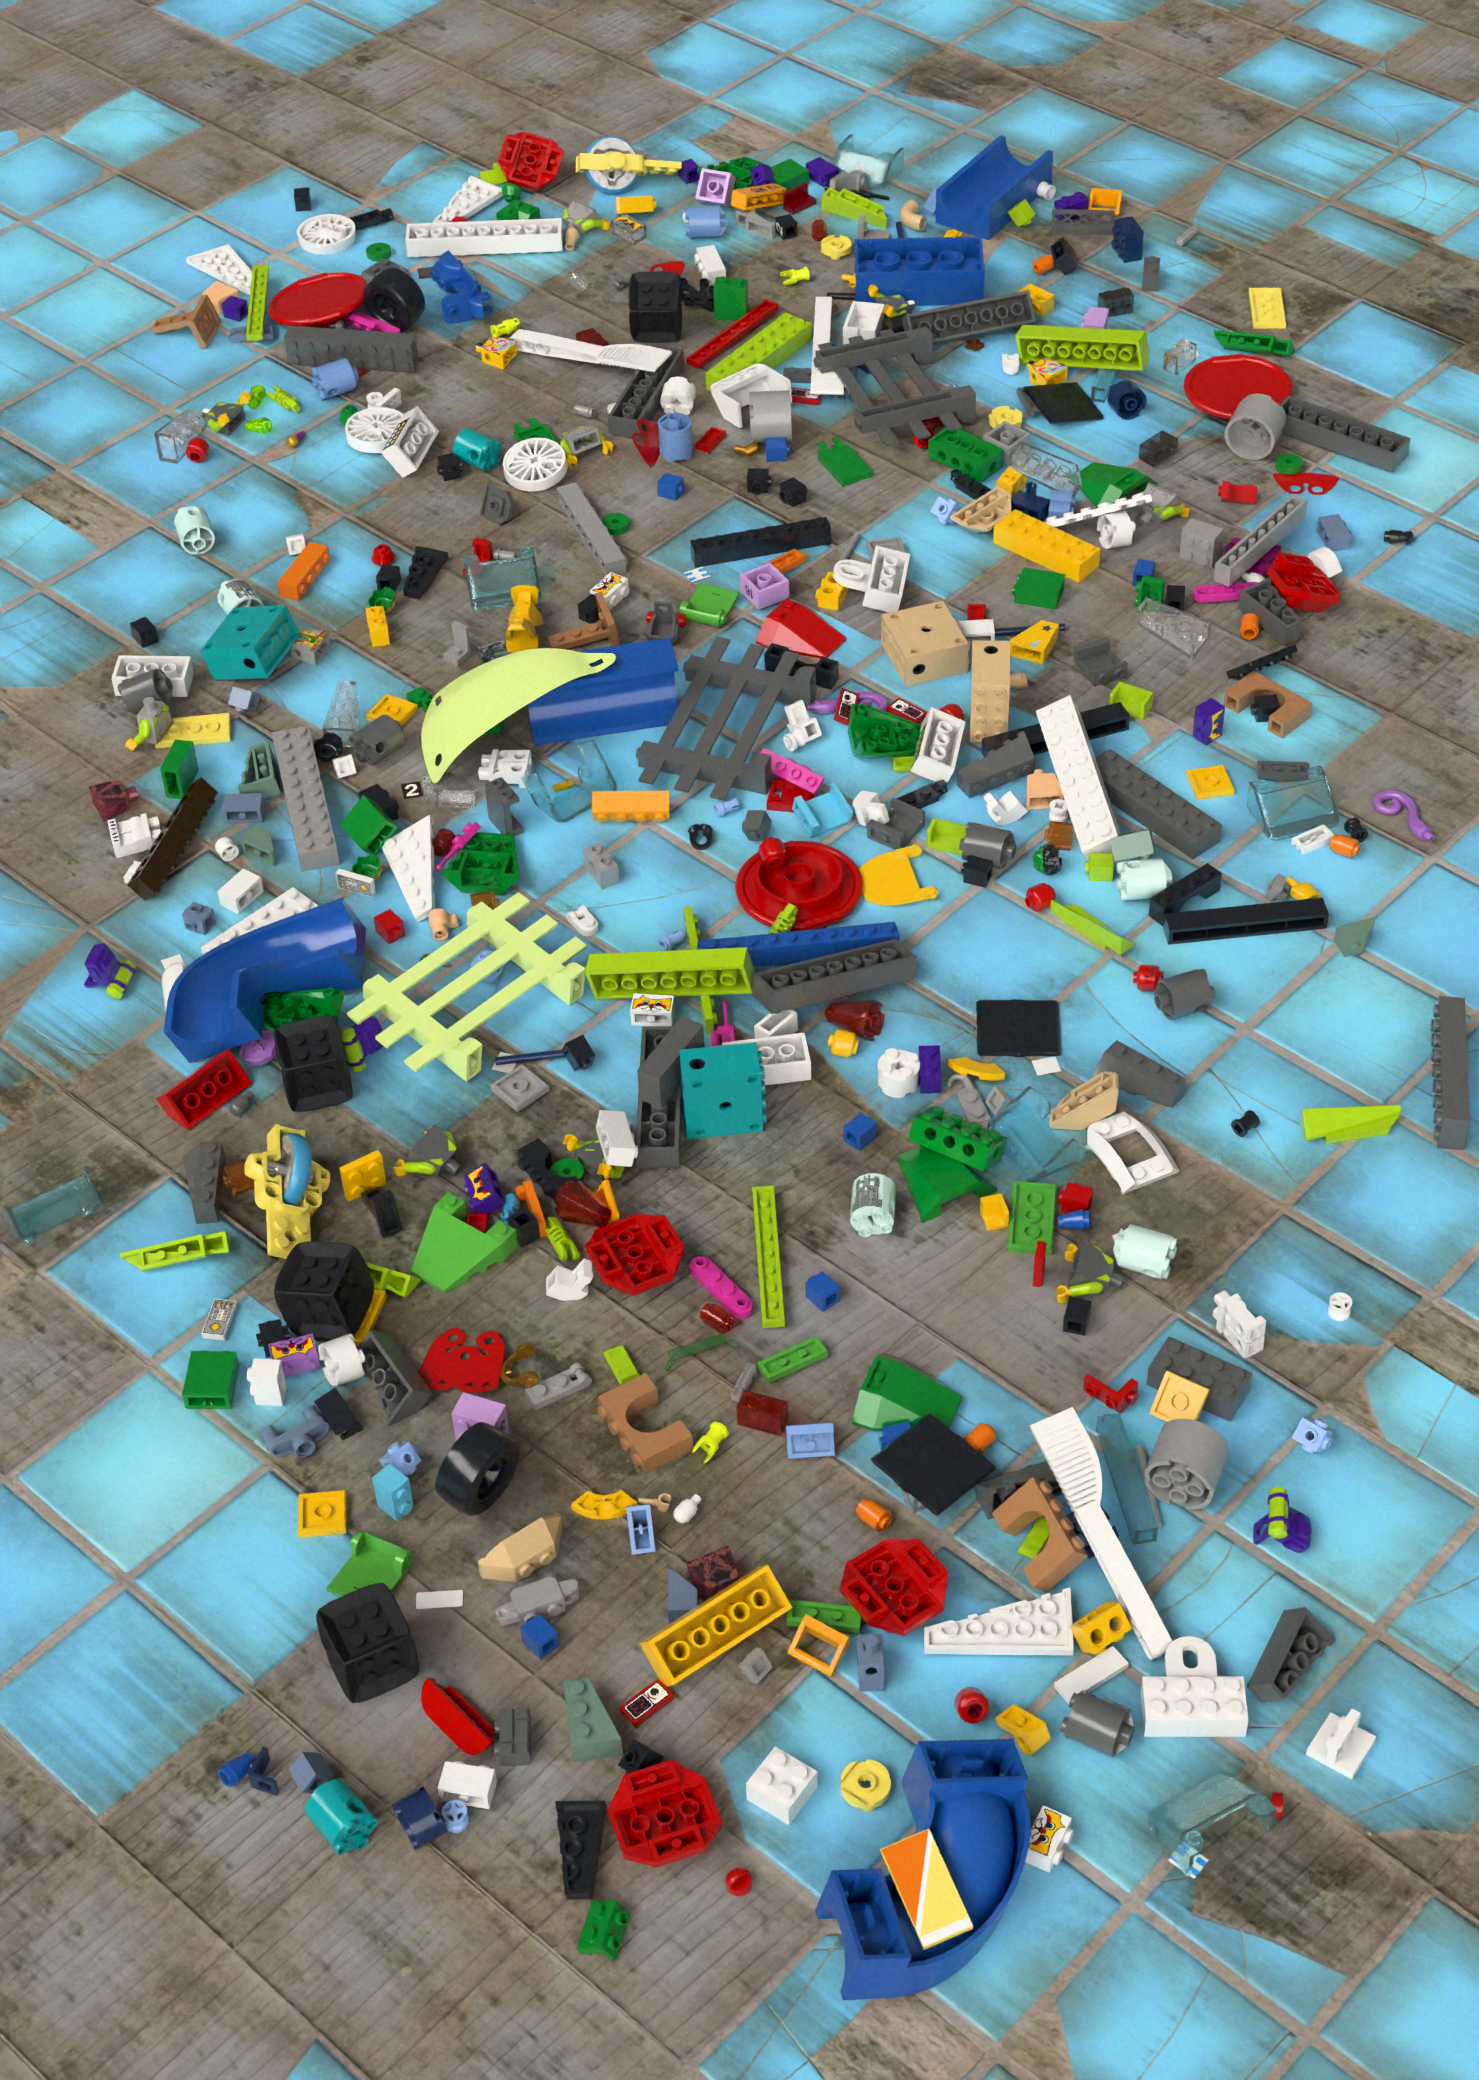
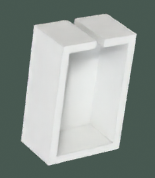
(863, 320)

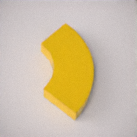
(985, 1071)
(603, 1506)

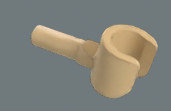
(663, 1507)

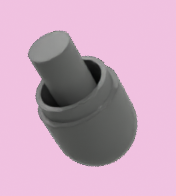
(241, 1104)

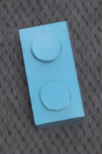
(393, 1492)

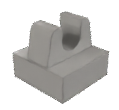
(1276, 888)
(997, 1100)
(755, 1665)

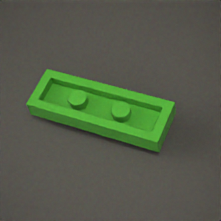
(792, 1359)
(838, 1617)

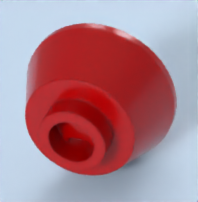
(924, 443)
(382, 555)

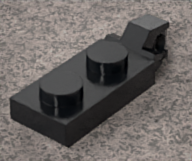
(372, 218)
(968, 484)
(925, 795)

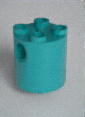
(477, 449)
(340, 1816)

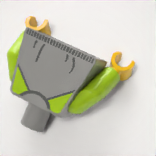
(582, 218)
(581, 439)
(1163, 506)
(153, 723)

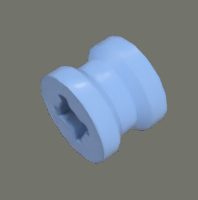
(455, 1809)

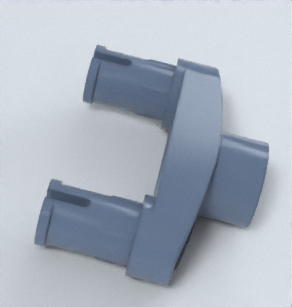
(298, 1439)

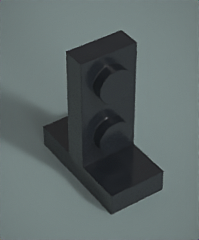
(384, 1209)

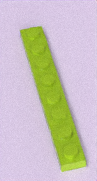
(257, 303)
(693, 936)
(768, 1257)

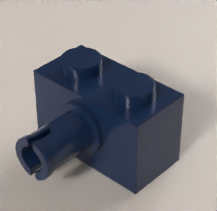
(1030, 504)

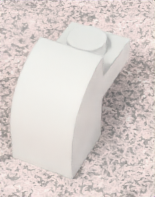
(1325, 560)
(799, 719)
(868, 807)
(1005, 810)
(569, 1284)

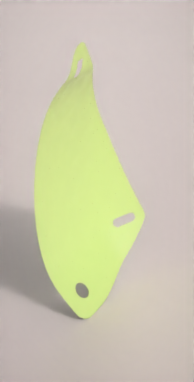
(493, 693)

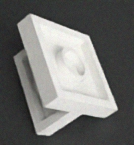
(1342, 1743)

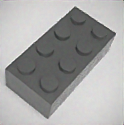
(1226, 1381)

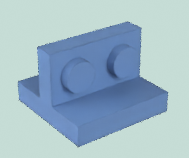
(810, 1440)

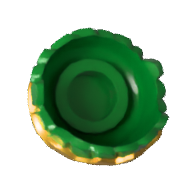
(384, 598)
(368, 866)

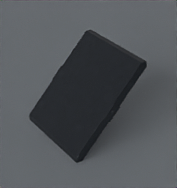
(1063, 403)
(1018, 1028)
(933, 1464)

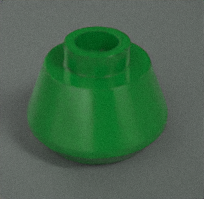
(511, 192)
(346, 413)

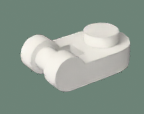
(1010, 363)
(587, 925)

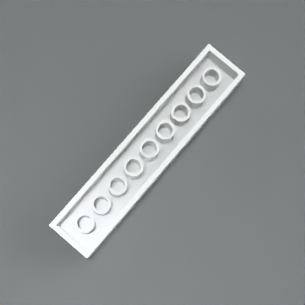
(484, 237)
(1079, 776)

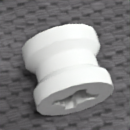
(1046, 190)
(373, 398)
(794, 740)
(1058, 811)
(226, 848)
(1344, 1303)

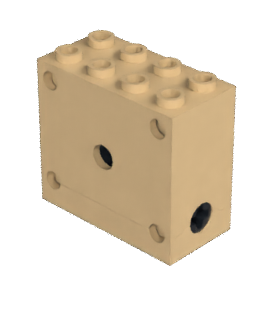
(925, 643)
(989, 689)

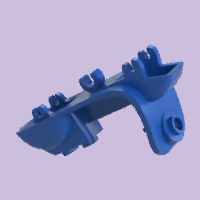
(467, 303)

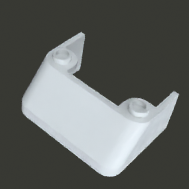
(734, 390)

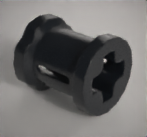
(1356, 829)
(1245, 1123)

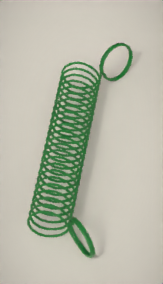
(698, 1347)

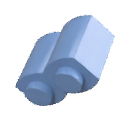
(1061, 503)

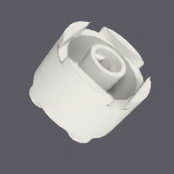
(678, 396)
(1115, 529)
(898, 1073)
(341, 1360)

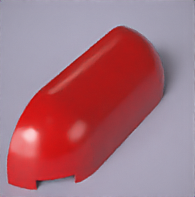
(457, 1717)

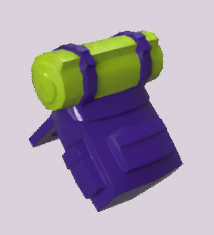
(108, 971)
(360, 1042)
(1284, 1523)

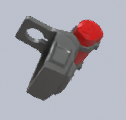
(664, 624)

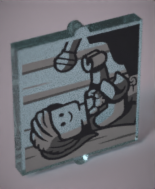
(492, 650)

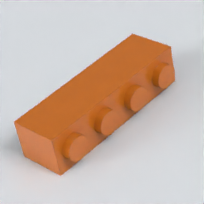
(303, 571)

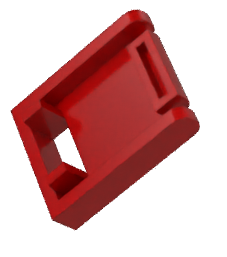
(789, 792)

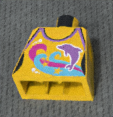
(497, 351)
(1047, 372)

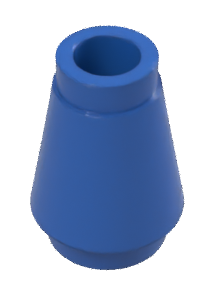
(1075, 1220)
(235, 1769)

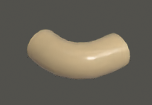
(910, 218)

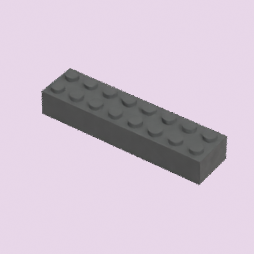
(974, 318)
(361, 348)
(643, 395)
(1344, 434)
(1157, 806)
(833, 976)
(1450, 1073)
(658, 1128)

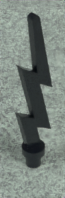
(866, 194)

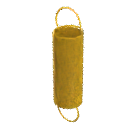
(563, 785)

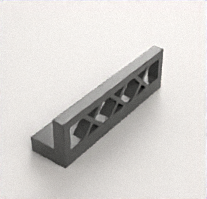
(1086, 227)

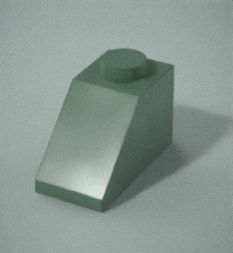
(258, 844)
(1354, 937)

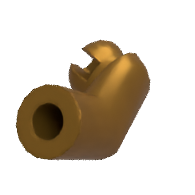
(747, 450)

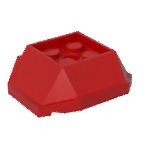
(530, 160)
(1302, 583)
(636, 1253)
(901, 1567)
(657, 1795)

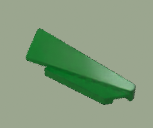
(1254, 343)

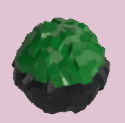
(1047, 859)

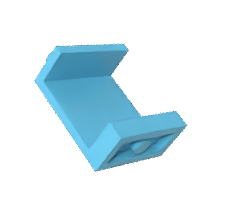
(823, 812)

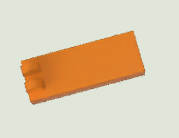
(788, 560)
(527, 1193)

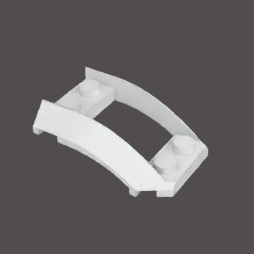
(1139, 1174)

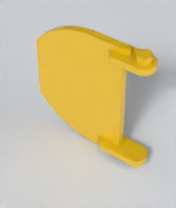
(891, 881)

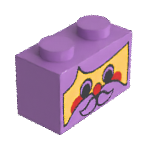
(296, 1354)

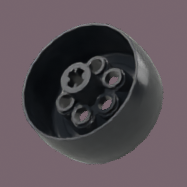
(390, 291)
(477, 1469)

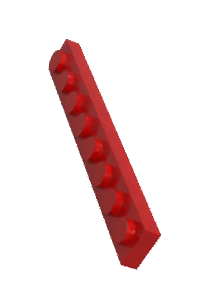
(732, 334)

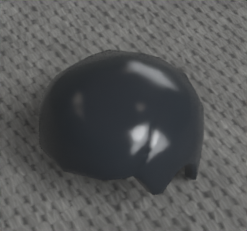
(328, 747)

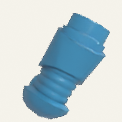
(511, 1207)

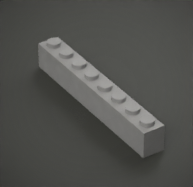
(591, 529)
(1260, 540)

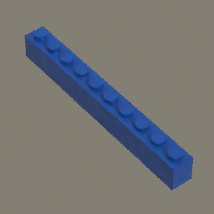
(805, 944)

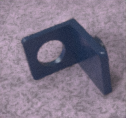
(256, 1772)

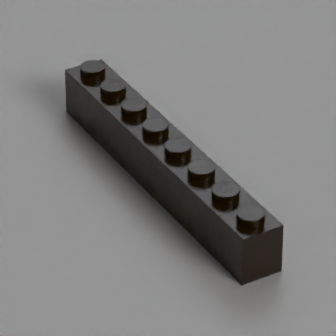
(172, 839)

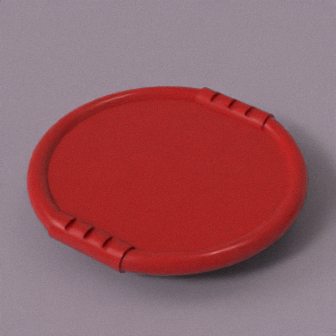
(318, 300)
(1224, 381)
(813, 878)

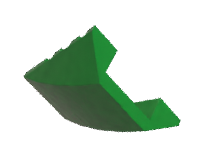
(738, 168)
(485, 864)
(938, 1179)

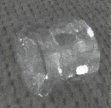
(582, 284)

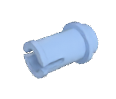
(721, 808)
(667, 942)

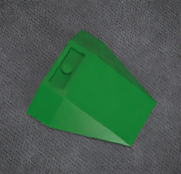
(1108, 482)
(880, 734)
(300, 1005)
(902, 1393)

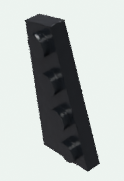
(424, 568)
(1269, 660)
(580, 1843)

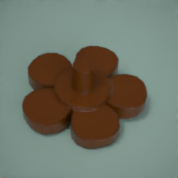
(975, 344)

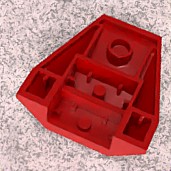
(800, 631)

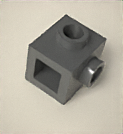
(756, 825)

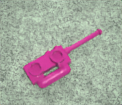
(459, 841)
(723, 1033)

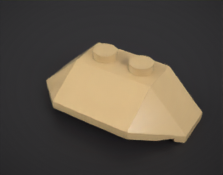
(985, 511)
(1086, 1103)
(523, 1551)

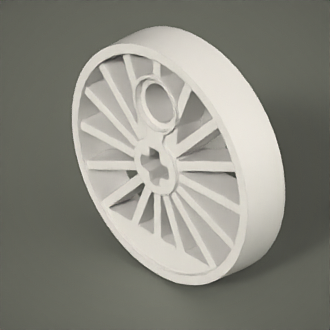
(326, 234)
(369, 435)
(547, 465)

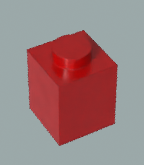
(389, 926)
(1075, 1198)

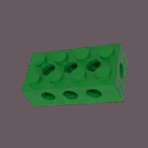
(966, 453)
(958, 1138)

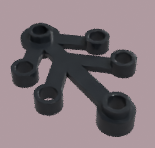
(690, 299)

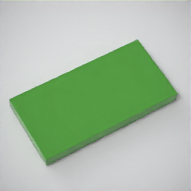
(1031, 1216)

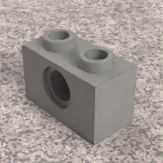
(601, 865)

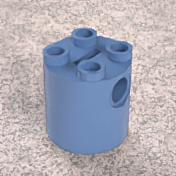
(705, 221)
(334, 378)
(675, 437)

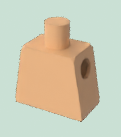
(219, 293)
(1042, 789)

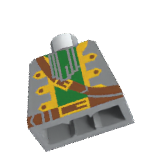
(310, 645)

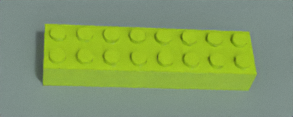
(767, 347)
(1084, 347)
(670, 973)

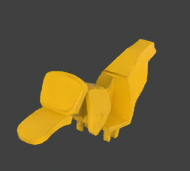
(522, 619)

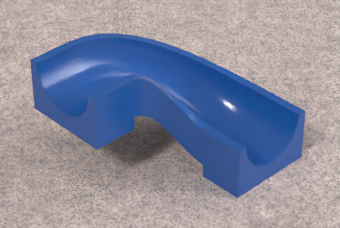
(218, 994)
(981, 1824)

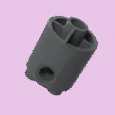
(148, 684)
(378, 739)
(988, 843)
(1184, 994)
(1098, 1723)

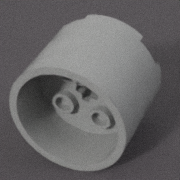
(770, 415)
(1255, 427)
(1186, 1463)

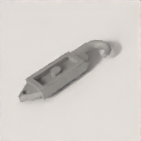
(970, 1101)

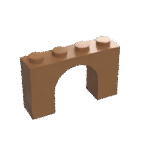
(1293, 708)
(646, 1449)
(1063, 1549)

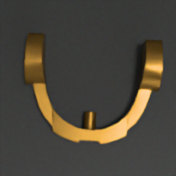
(525, 1379)

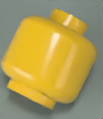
(843, 1043)

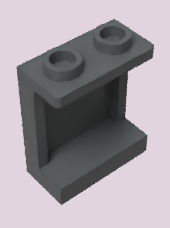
(1099, 662)
(499, 799)
(900, 829)

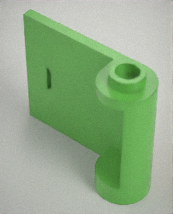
(709, 605)
(371, 1563)

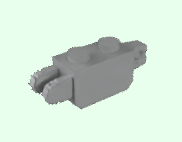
(540, 1597)

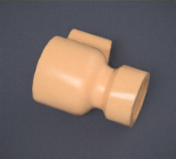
(440, 922)

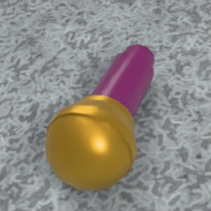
(292, 441)

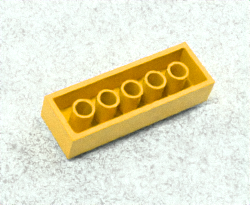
(1046, 545)
(715, 1625)

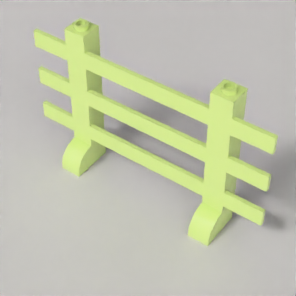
(511, 944)

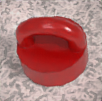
(1277, 1801)
(738, 1881)

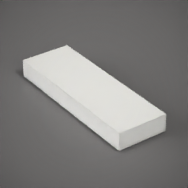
(1092, 1673)

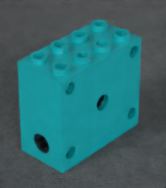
(250, 642)
(722, 1090)

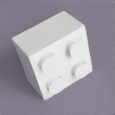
(782, 1785)

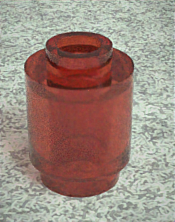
(819, 230)
(443, 842)
(717, 1318)

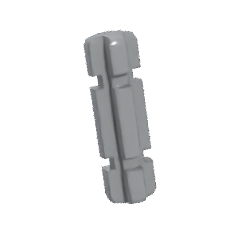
(1187, 235)
(744, 1381)

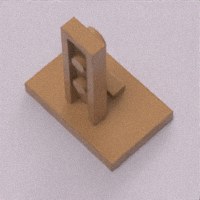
(202, 322)
(588, 633)

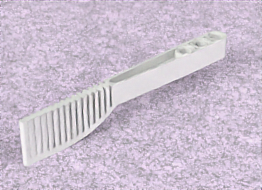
(624, 355)
(828, 382)
(1080, 1478)

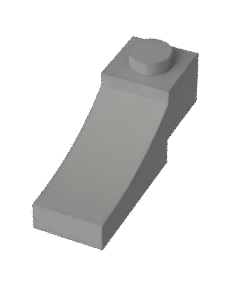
(850, 181)
(755, 224)

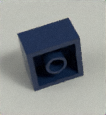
(1127, 239)

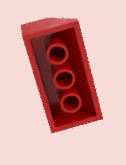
(204, 1090)

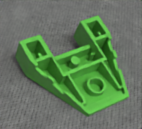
(456, 1250)

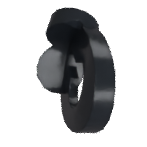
(693, 834)

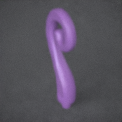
(829, 706)
(1416, 826)

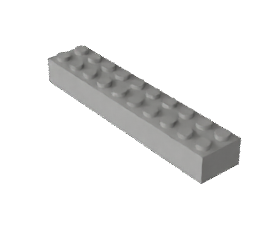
(305, 799)

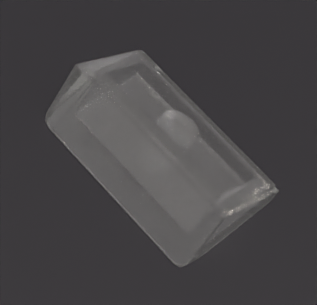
(457, 798)

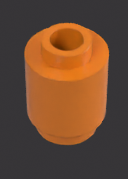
(1043, 264)
(1249, 626)
(1344, 845)
(981, 1437)
(874, 1514)

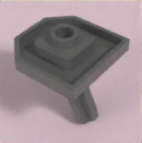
(496, 504)

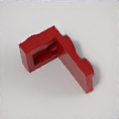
(1237, 493)
(483, 550)
(1114, 1400)

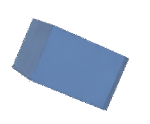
(640, 1529)

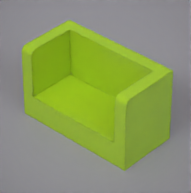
(1134, 699)
(945, 836)

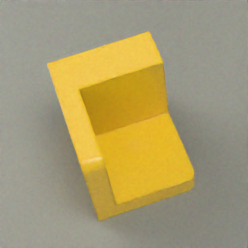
(994, 1212)

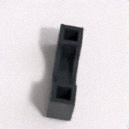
(826, 669)
(1203, 881)
(536, 1161)

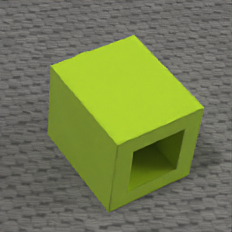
(1021, 213)
(1100, 867)

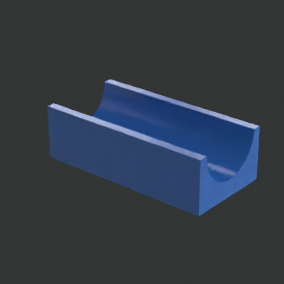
(987, 188)
(921, 269)
(623, 697)

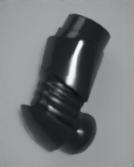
(1398, 536)

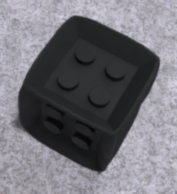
(655, 306)
(313, 1063)
(324, 1289)
(367, 1642)

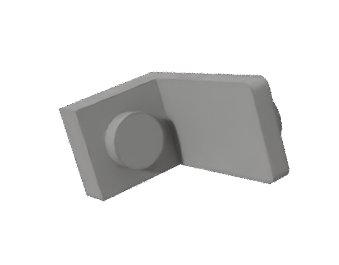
(864, 233)
(461, 648)

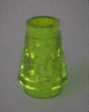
(257, 395)
(259, 425)

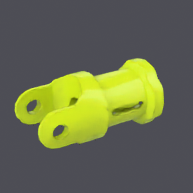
(795, 275)
(505, 327)
(711, 1440)

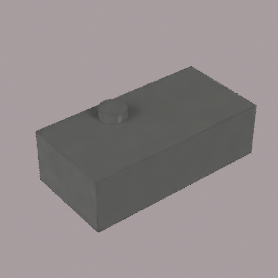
(661, 1071)

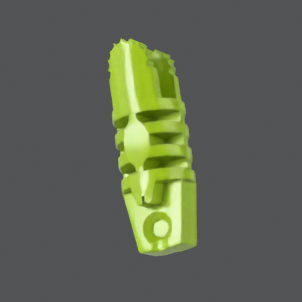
(284, 399)
(784, 920)
(561, 1240)

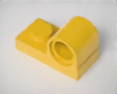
(1027, 1729)

